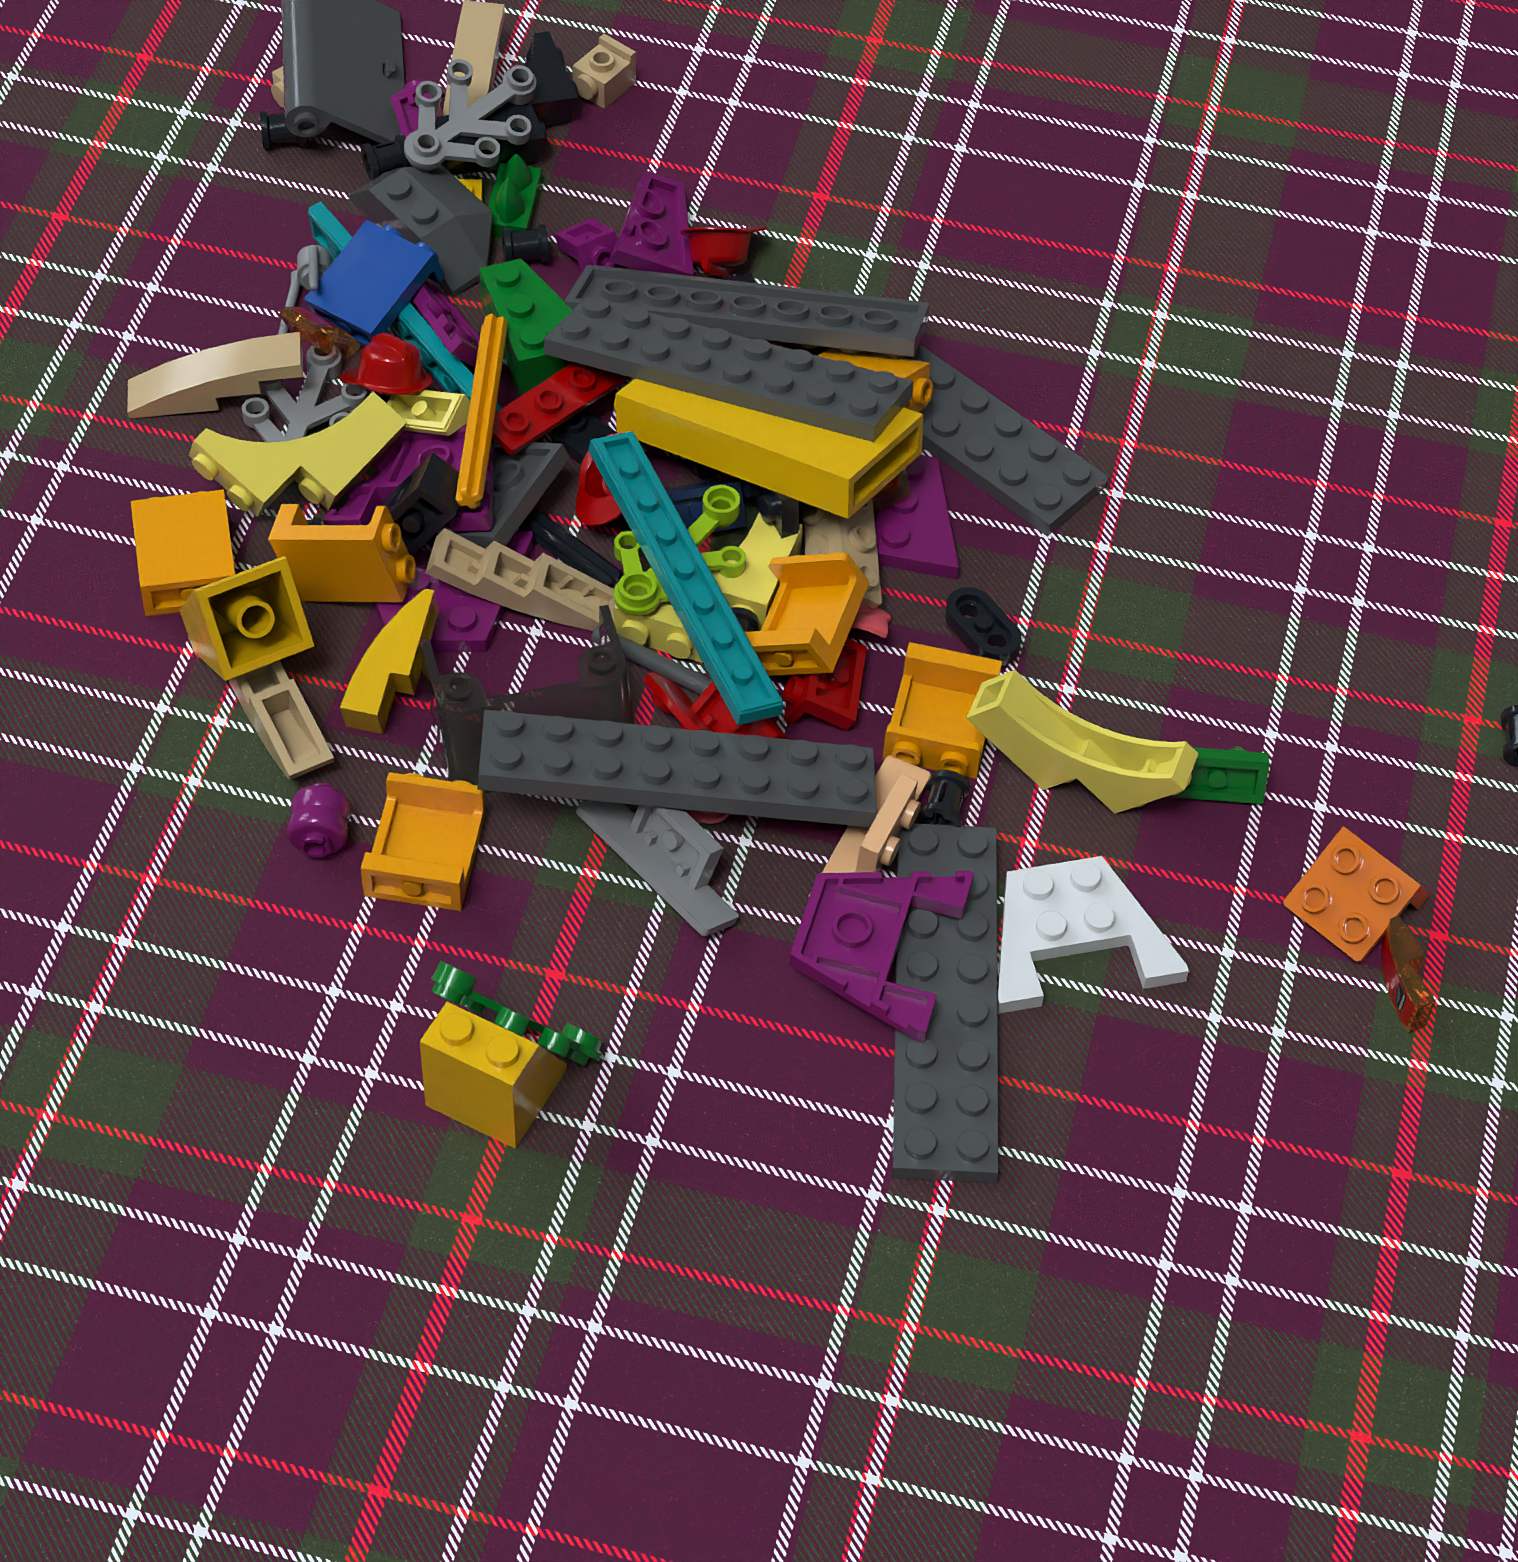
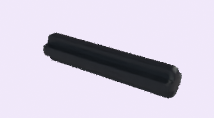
(570, 548)

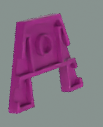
(398, 463)
(463, 619)
(855, 931)

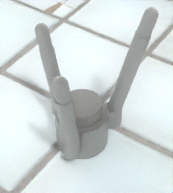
(311, 265)

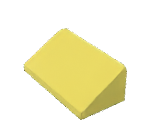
(432, 411)

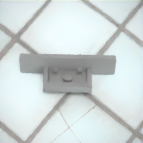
(668, 854)

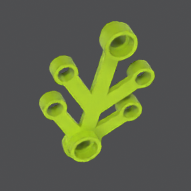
(641, 591)

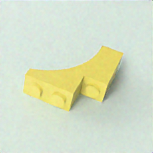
(320, 463)
(751, 591)
(1060, 747)

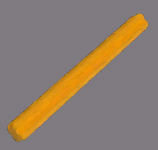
(481, 412)

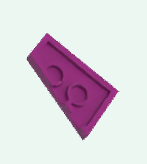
(652, 228)
(449, 325)
(917, 528)

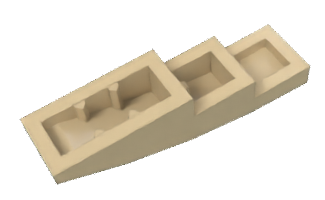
(478, 44)
(203, 377)
(516, 582)

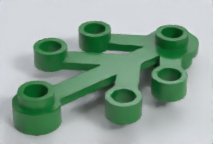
(571, 1043)

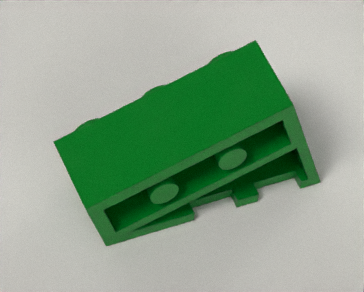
(531, 313)

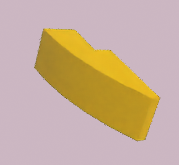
(390, 665)

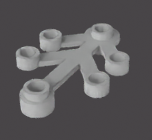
(469, 120)
(306, 412)

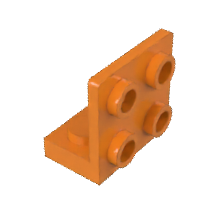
(1353, 895)

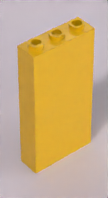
(768, 450)

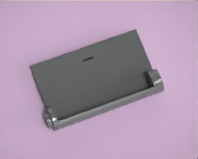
(341, 66)

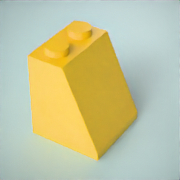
(247, 620)
(486, 1074)

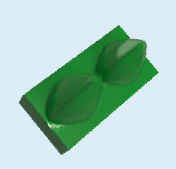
(514, 195)
(1228, 776)

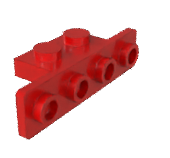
(551, 404)
(707, 712)

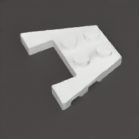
(1072, 912)

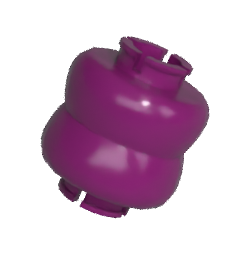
(319, 820)

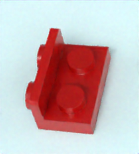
(828, 695)

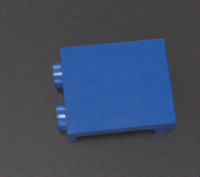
(373, 281)

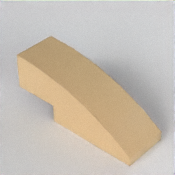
(282, 719)

